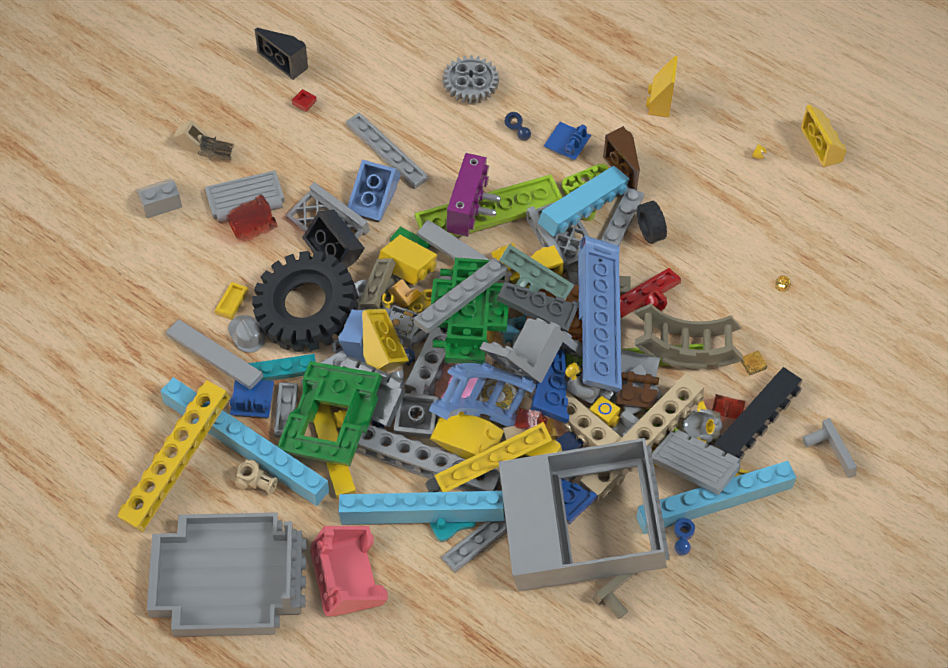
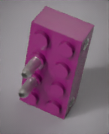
(467, 194)

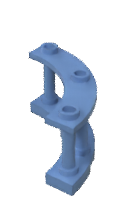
(453, 403)

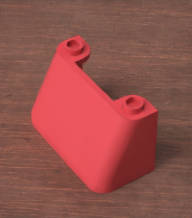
(345, 570)

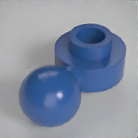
(682, 546)

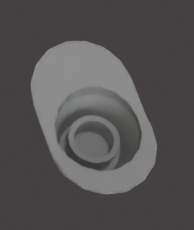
(246, 333)

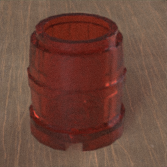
(251, 219)

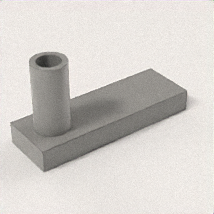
(830, 433)

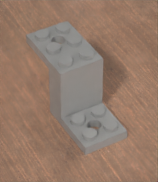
(534, 349)

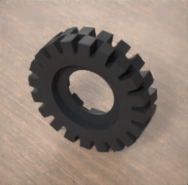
(309, 331)

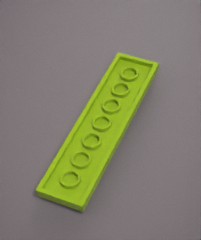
(512, 205)

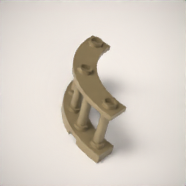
(684, 356)

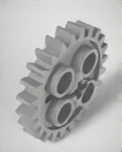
(470, 79)

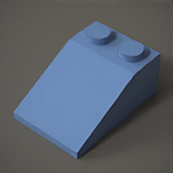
(373, 189)

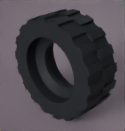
(651, 222)

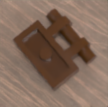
(636, 396)

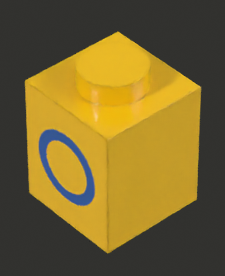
(606, 411)

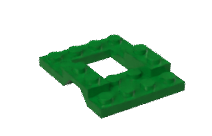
(335, 387)

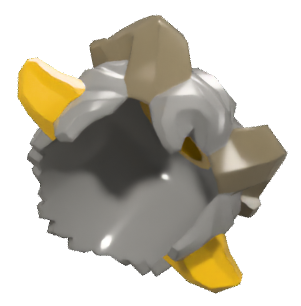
(703, 424)

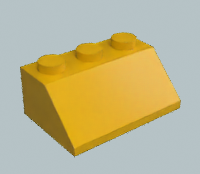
(822, 137)

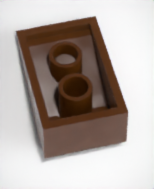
(621, 153)

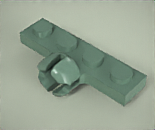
(535, 274)

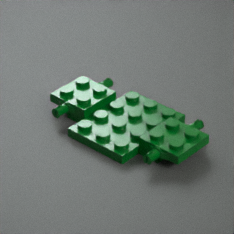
(470, 324)

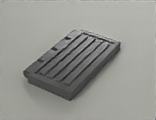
(389, 392)

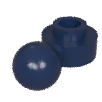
(523, 132)

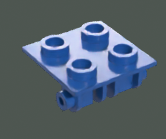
(568, 140)
(254, 401)

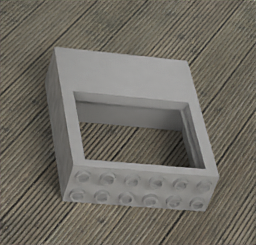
(539, 521)

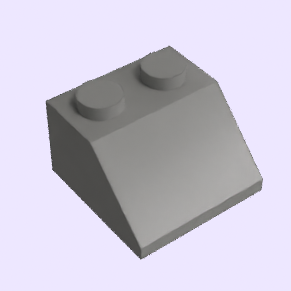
(159, 197)

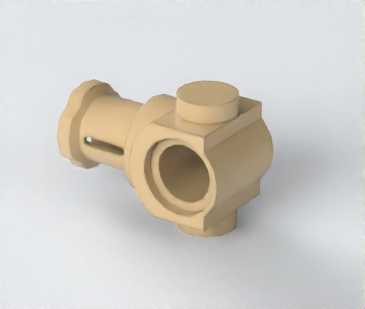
(256, 479)

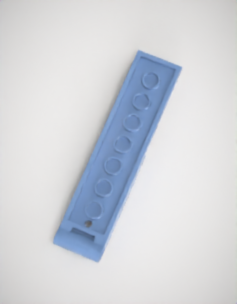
(600, 313)

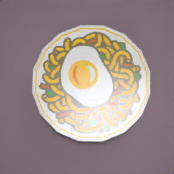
(505, 397)

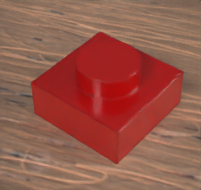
(304, 100)

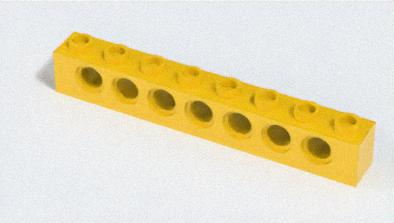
(174, 466)

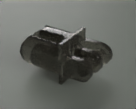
(218, 149)

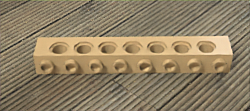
(685, 387)
(580, 416)

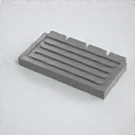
(230, 194)
(696, 462)

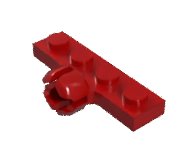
(649, 293)

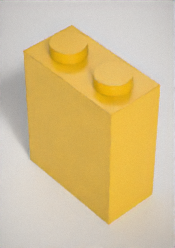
(411, 259)

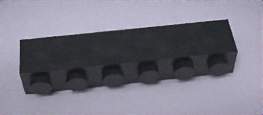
(760, 413)

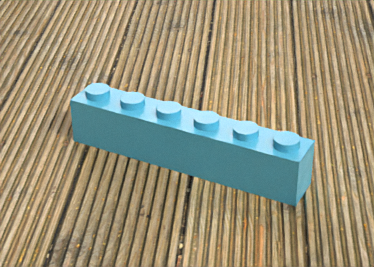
(583, 201)

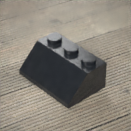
(333, 237)

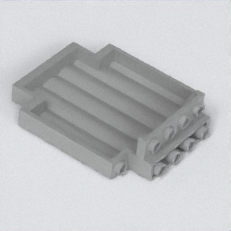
(227, 574)

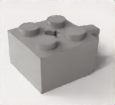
(411, 404)

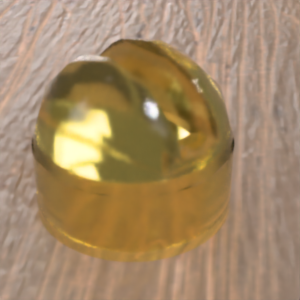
(781, 285)

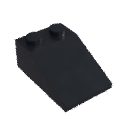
(282, 51)

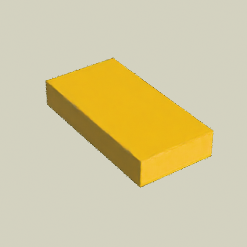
(231, 300)

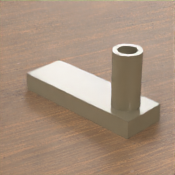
(377, 284)
(606, 594)

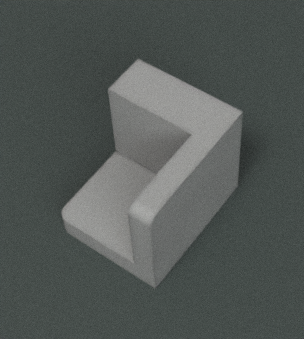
(626, 422)

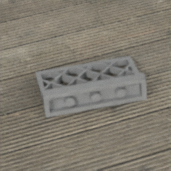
(327, 202)
(548, 240)

